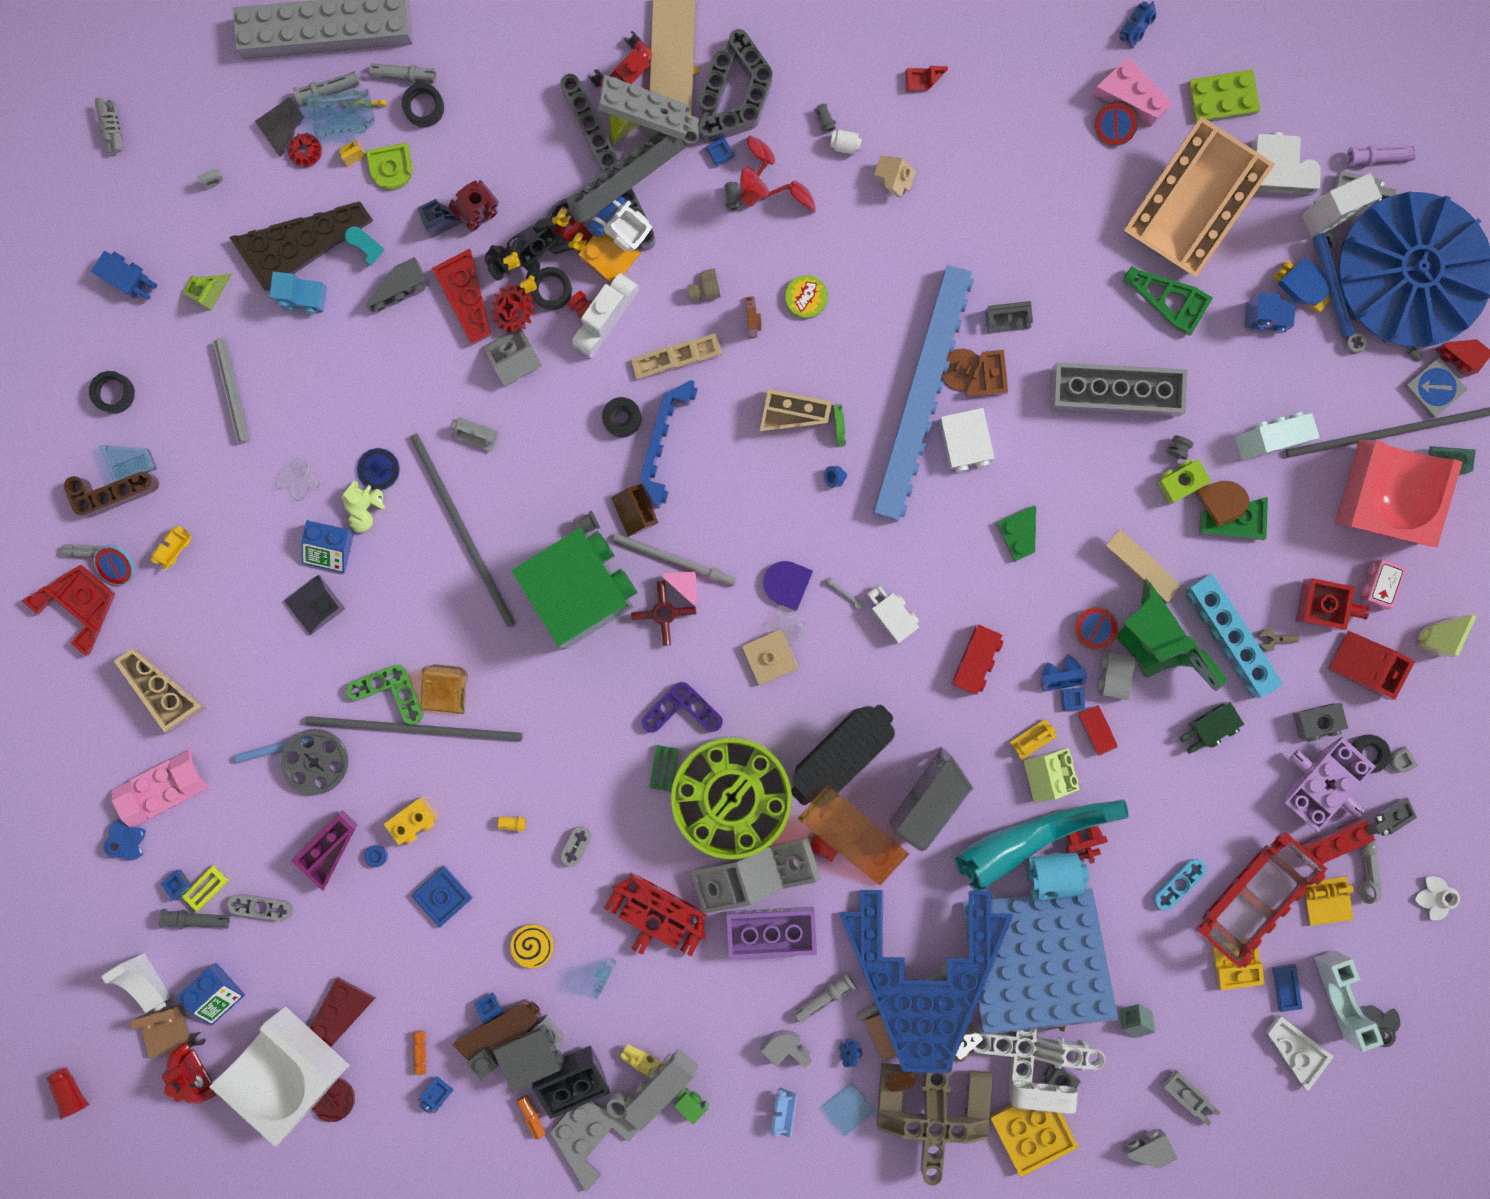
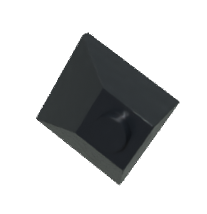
(314, 604)

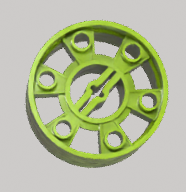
(714, 820)

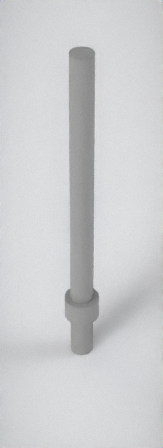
(713, 574)

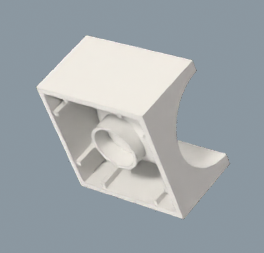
(280, 1076)

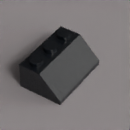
(575, 1085)

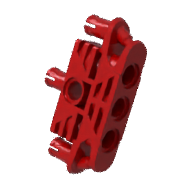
(662, 902)

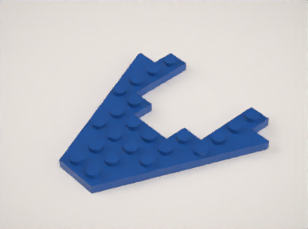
(926, 1016)

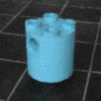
(1057, 876)

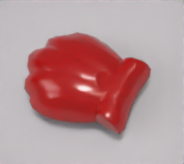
(822, 849)

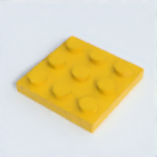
(1033, 1137)

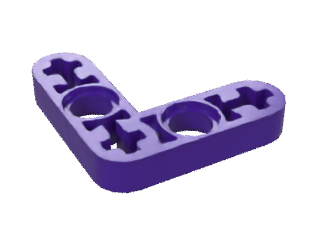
(677, 703)

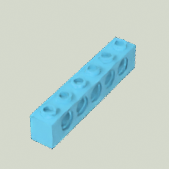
(1268, 678)

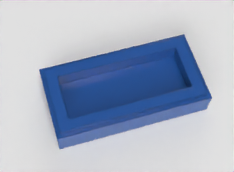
(1287, 987)

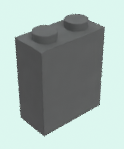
(528, 1057)

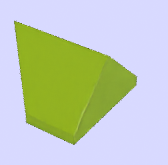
(206, 289)

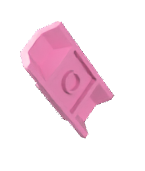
(158, 790)

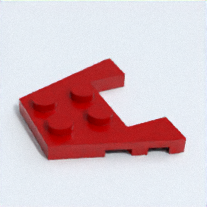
(83, 597)

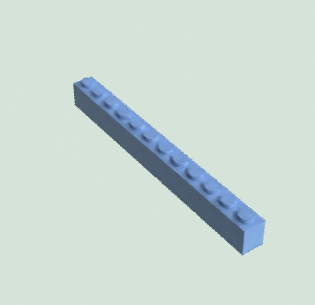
(922, 393)

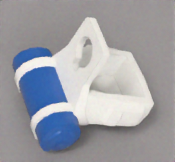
(621, 224)

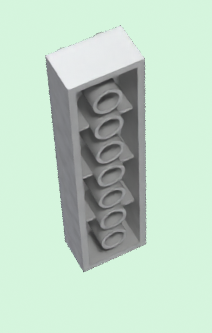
(320, 26)

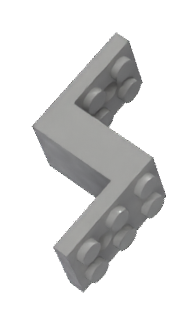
(756, 876)

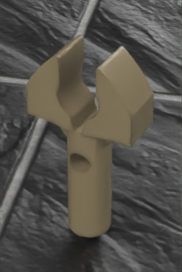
(1276, 639)

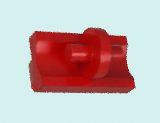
(1095, 838)

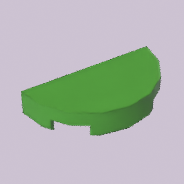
(839, 425)

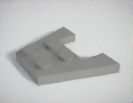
(581, 1132)

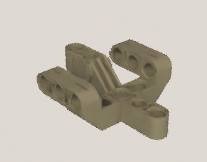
(974, 1125)

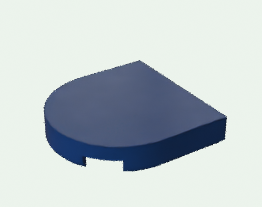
(1305, 284)

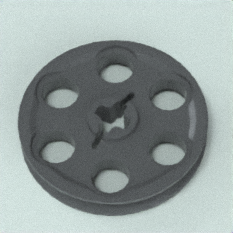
(312, 772)

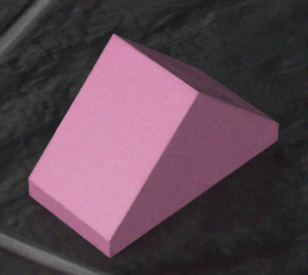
(684, 583)

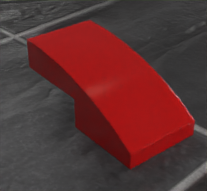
(1098, 730)

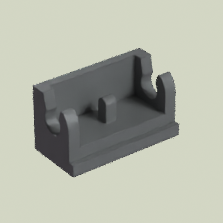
(1009, 317)

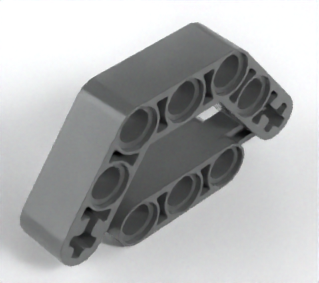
(722, 74)

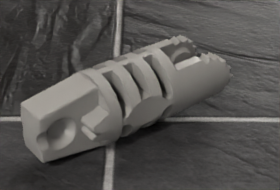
(109, 125)

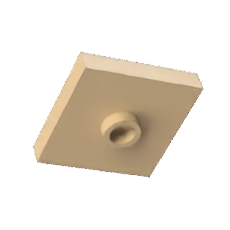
(770, 657)

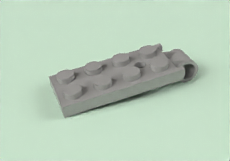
(648, 109)

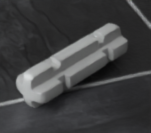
(79, 550)

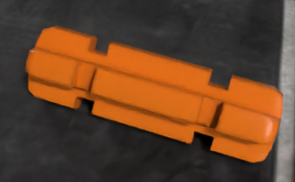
(419, 1053)

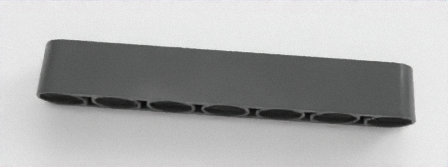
(623, 175)

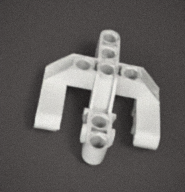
(1036, 1095)

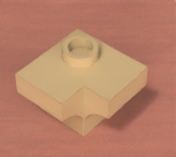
(895, 174)

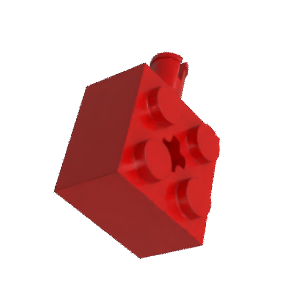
(1338, 601)

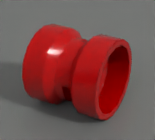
(579, 303)

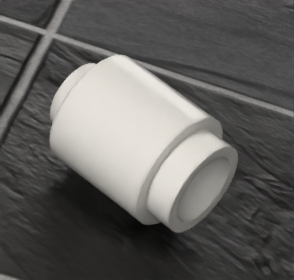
(845, 141)

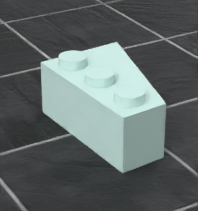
(1277, 436)

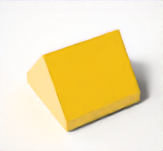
(351, 152)

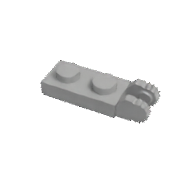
(1188, 1096)

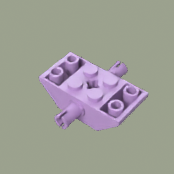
(1344, 770)

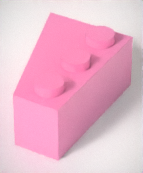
(1133, 88)

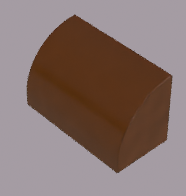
(634, 510)

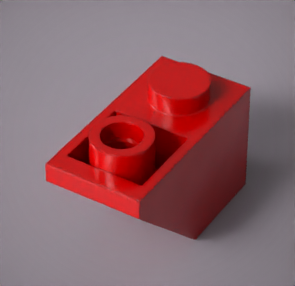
(1466, 355)

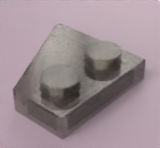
(280, 124)

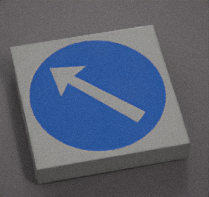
(1436, 387)

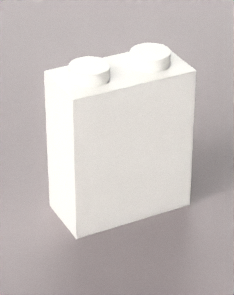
(966, 440)

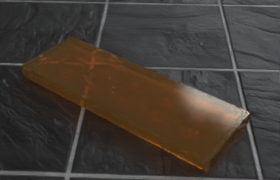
(853, 835)

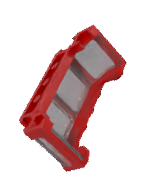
(1259, 898)

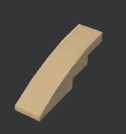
(676, 356)
(1142, 565)

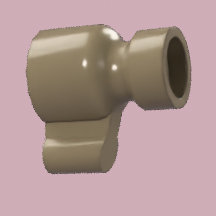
(707, 288)

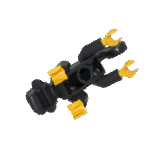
(530, 244)

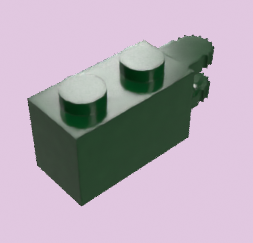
(1213, 726)

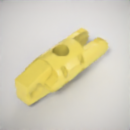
(640, 1060)

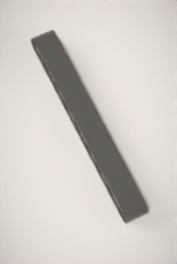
(597, 133)

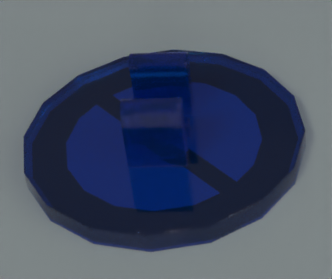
(378, 469)

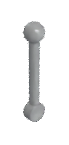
(857, 603)

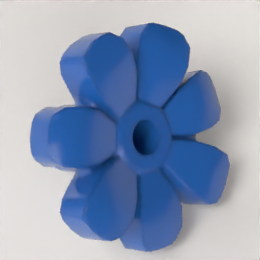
(850, 1053)

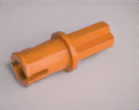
(531, 1117)

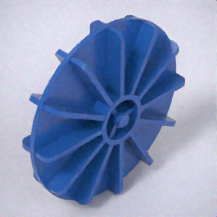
(1415, 269)

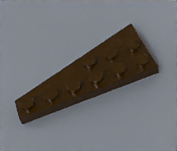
(297, 242)

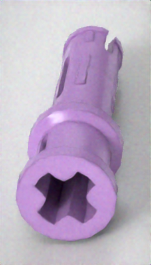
(1371, 155)

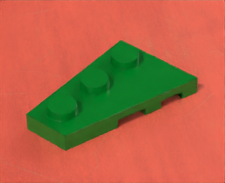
(1250, 526)

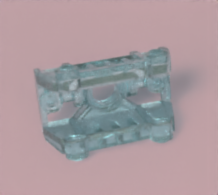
(340, 122)

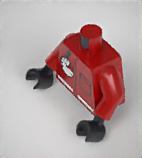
(632, 66)
(186, 1075)

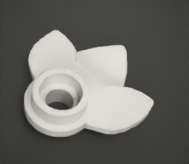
(1434, 898)

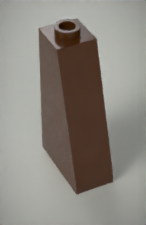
(499, 1030)

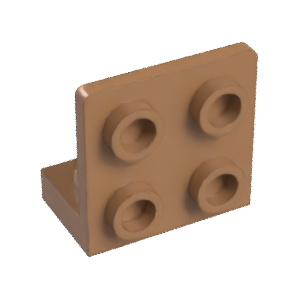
(162, 1030)

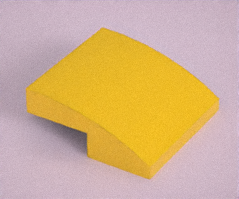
(1232, 977)

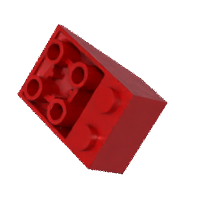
(1371, 665)

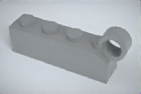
(656, 1092)

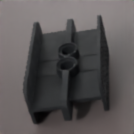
(843, 753)

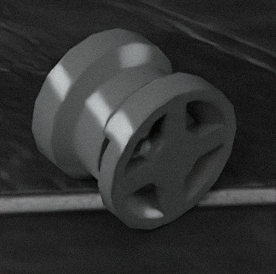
(1180, 447)

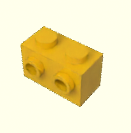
(411, 821)

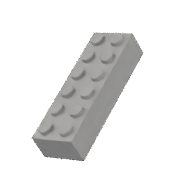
(1118, 389)

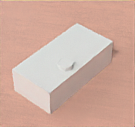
(1341, 205)

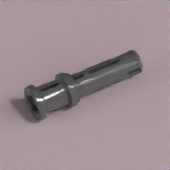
(183, 919)

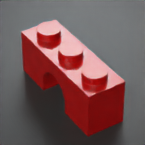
(1346, 839)

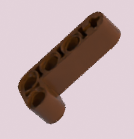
(114, 491)

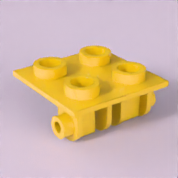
(1329, 901)

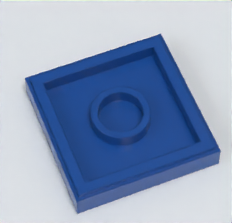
(441, 896)

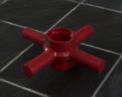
(653, 614)

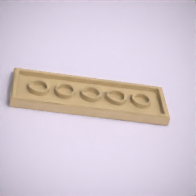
(673, 49)

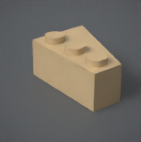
(793, 410)

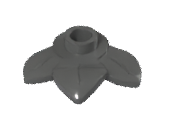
(1386, 1022)

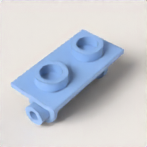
(785, 1107)

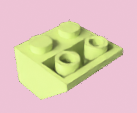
(1051, 775)

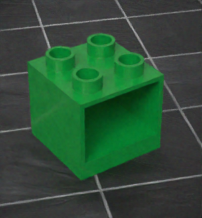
(575, 587)

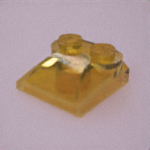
(443, 688)

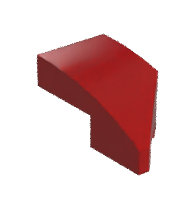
(923, 79)

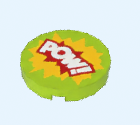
(806, 296)

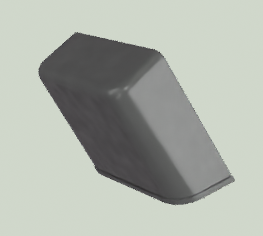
(931, 802)

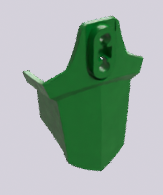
(1160, 642)

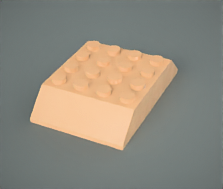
(1198, 196)

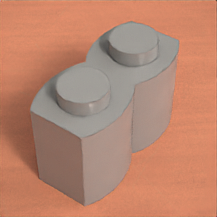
(1116, 676)

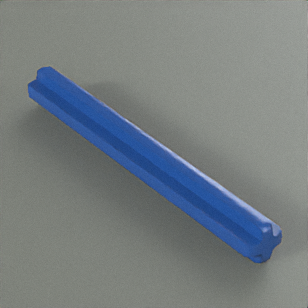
(1335, 292)

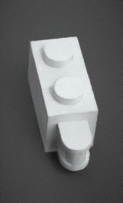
(893, 614)

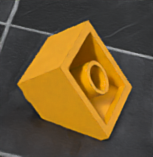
(607, 257)

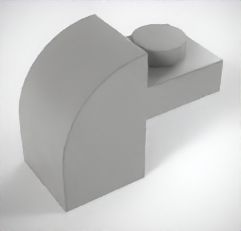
(785, 1043)

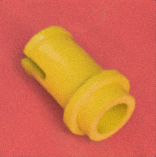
(512, 823)

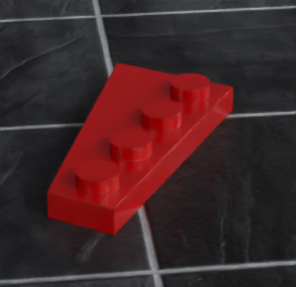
(463, 291)

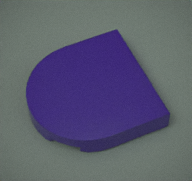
(786, 583)

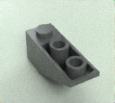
(400, 282)

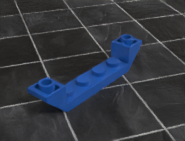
(682, 394)

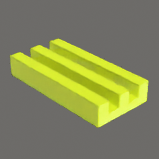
(218, 875)

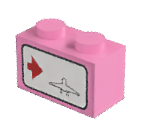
(1382, 584)

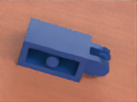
(121, 275)

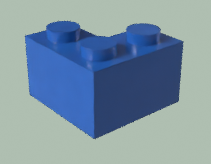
(1269, 312)

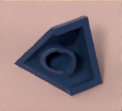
(437, 217)

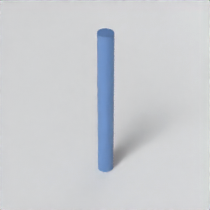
(267, 750)

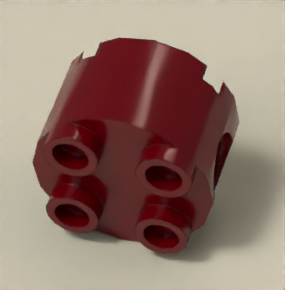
(474, 205)

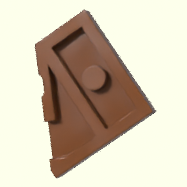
(753, 319)
(989, 375)

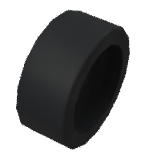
(411, 93)
(567, 293)
(95, 389)

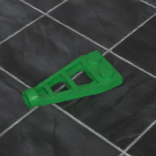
(1190, 312)

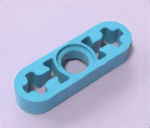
(1173, 900)

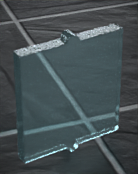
(848, 1109)

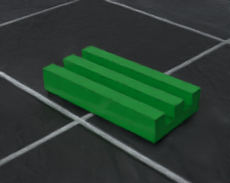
(655, 765)

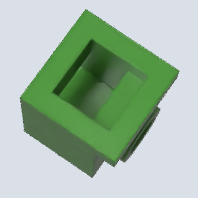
(690, 1105)

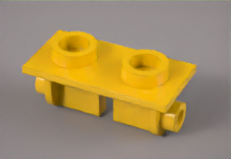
(167, 555)
(1033, 739)

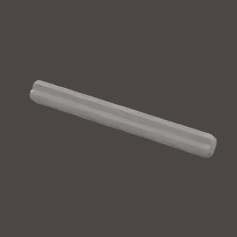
(231, 390)

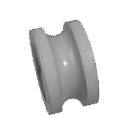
(1362, 341)

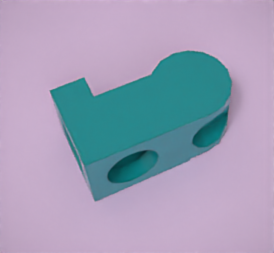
(358, 238)

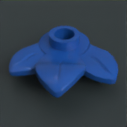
(127, 839)

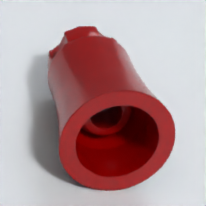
(66, 1093)

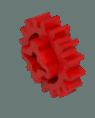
(510, 306)

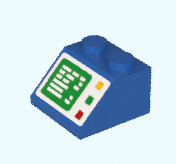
(326, 546)
(210, 995)

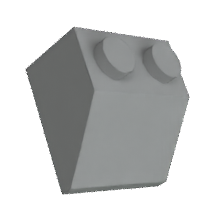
(512, 356)

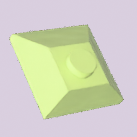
(1446, 636)

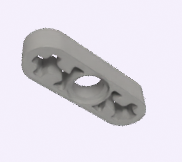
(245, 899)

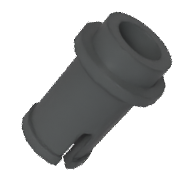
(825, 118)
(732, 196)

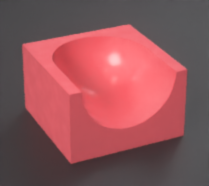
(1398, 493)

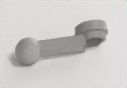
(1372, 874)

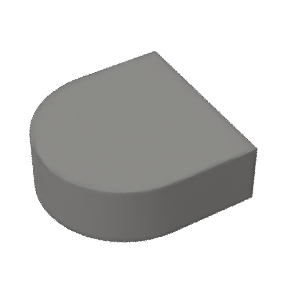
(210, 179)
(1402, 760)

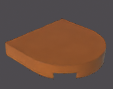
(1224, 501)

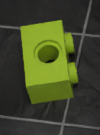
(1195, 476)

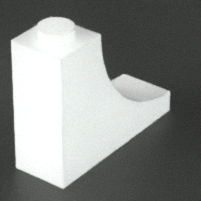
(140, 981)

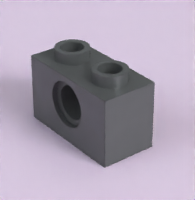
(1333, 718)

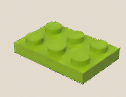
(1224, 95)

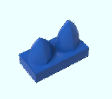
(1071, 676)

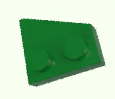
(1019, 533)

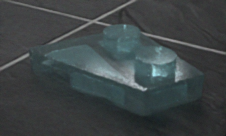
(127, 461)
(602, 974)

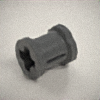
(587, 522)

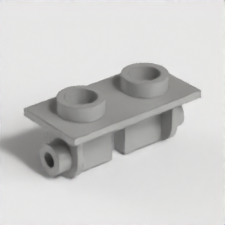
(474, 434)

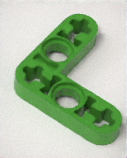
(396, 686)

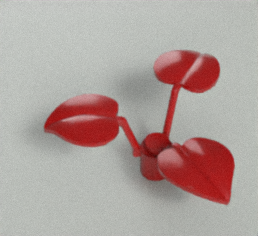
(756, 189)

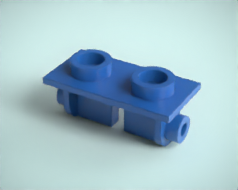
(1143, 15)

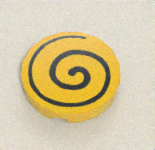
(532, 946)

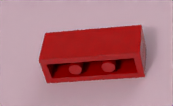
(977, 660)

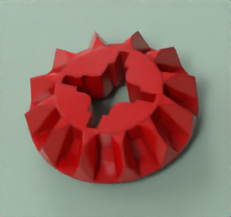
(313, 152)

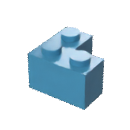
(297, 293)

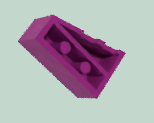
(325, 849)

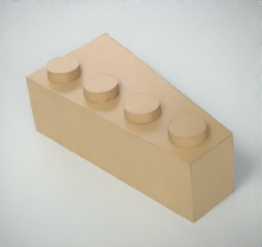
(159, 692)

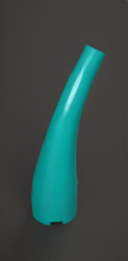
(1006, 849)

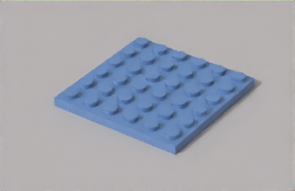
(1048, 966)

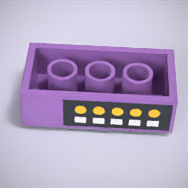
(771, 932)

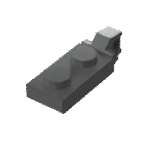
(1392, 818)

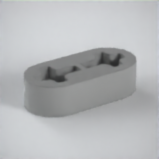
(580, 848)

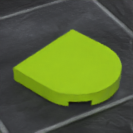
(390, 166)

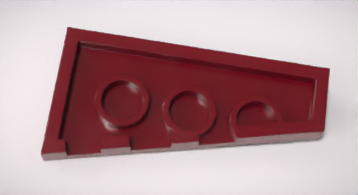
(340, 1010)

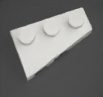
(1299, 1051)

